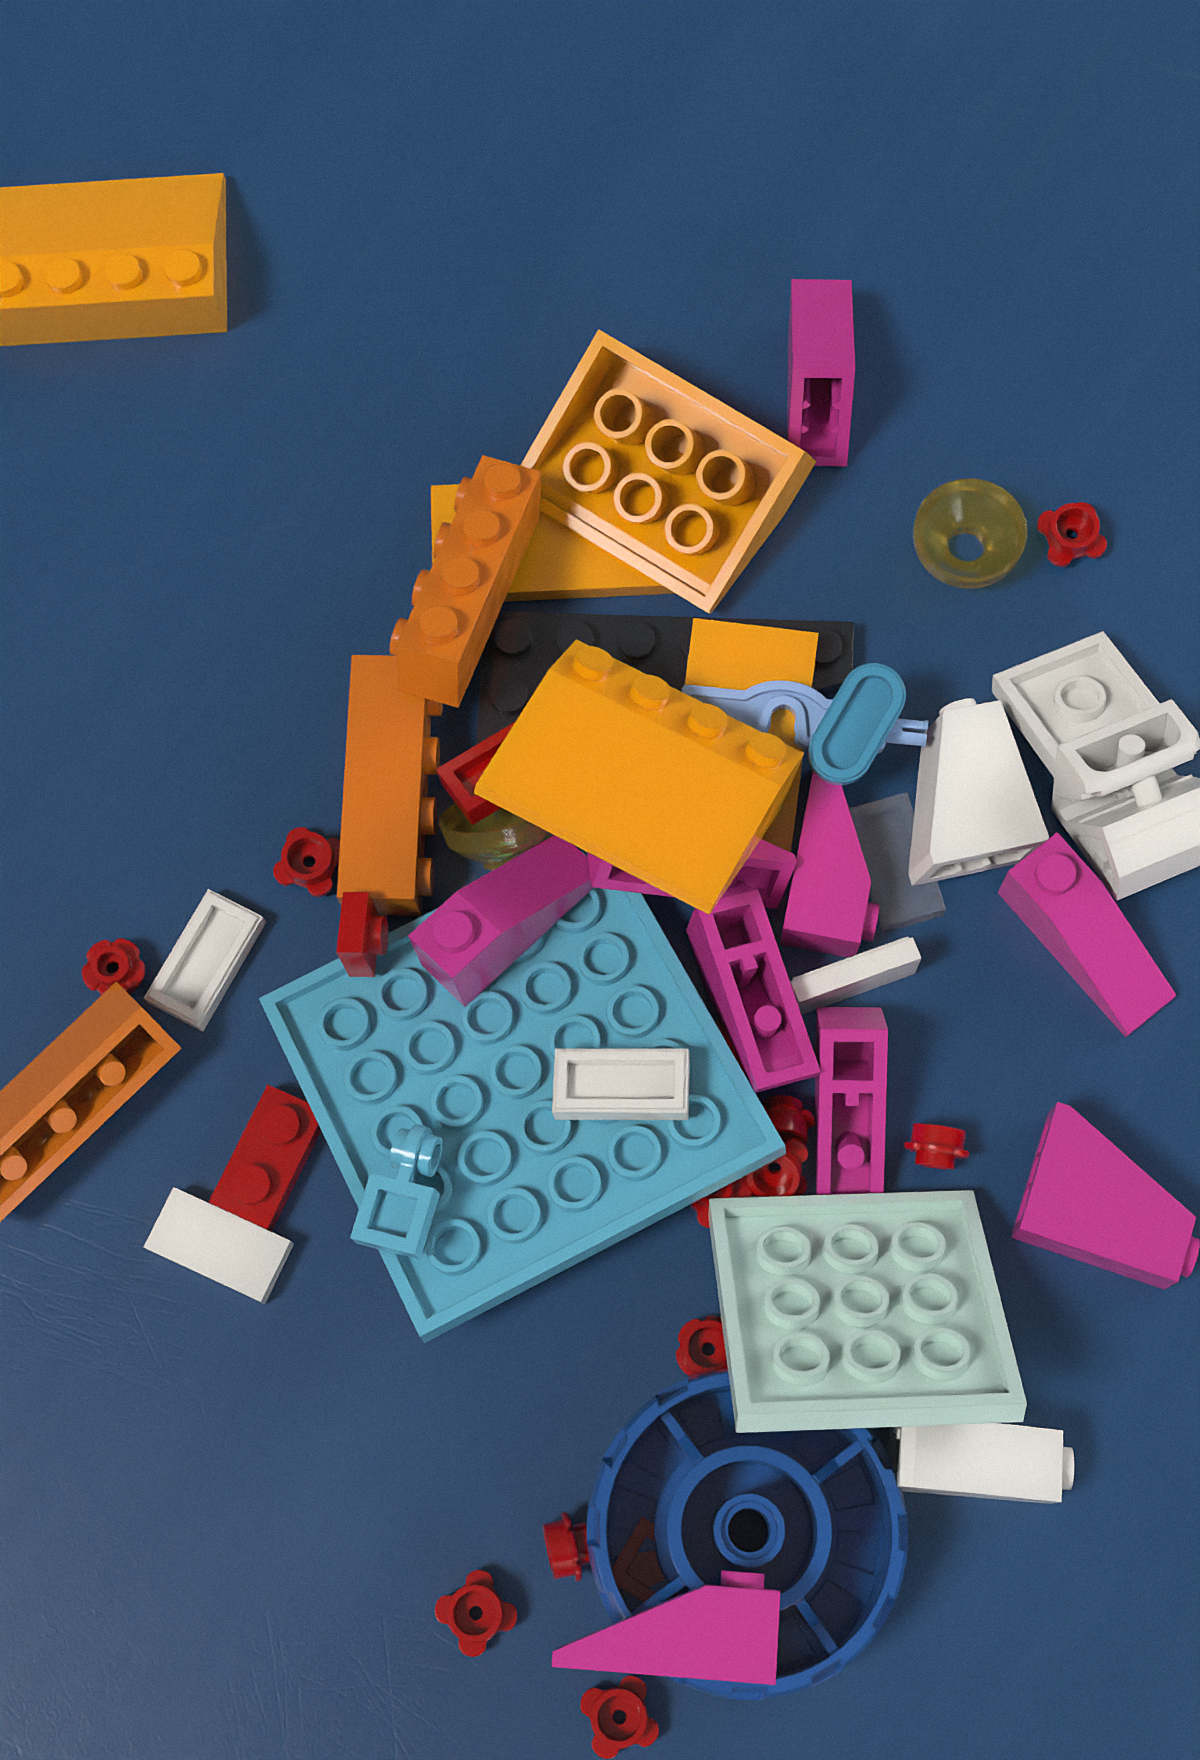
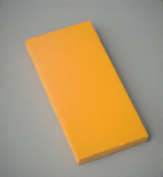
(558, 560)
(744, 656)

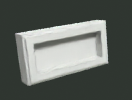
(205, 960)
(856, 974)
(621, 1084)
(219, 1245)

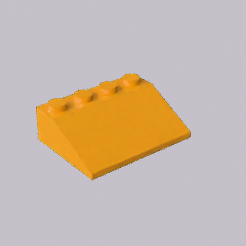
(113, 259)
(636, 420)
(641, 775)

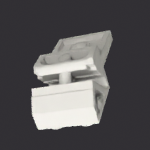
(1110, 761)

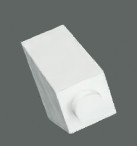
(972, 796)
(982, 1461)

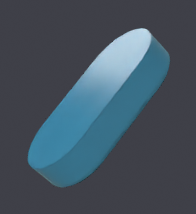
(856, 724)

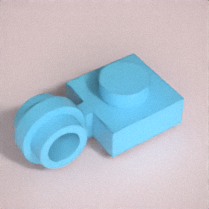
(398, 1211)

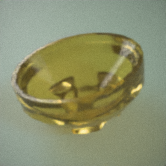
(974, 509)
(491, 840)

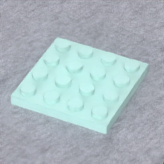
(861, 1312)

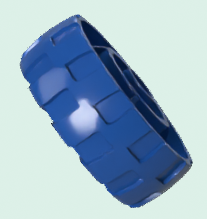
(828, 1510)

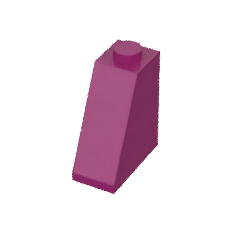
(821, 369)
(1102, 1206)

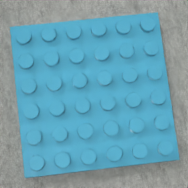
(512, 1181)

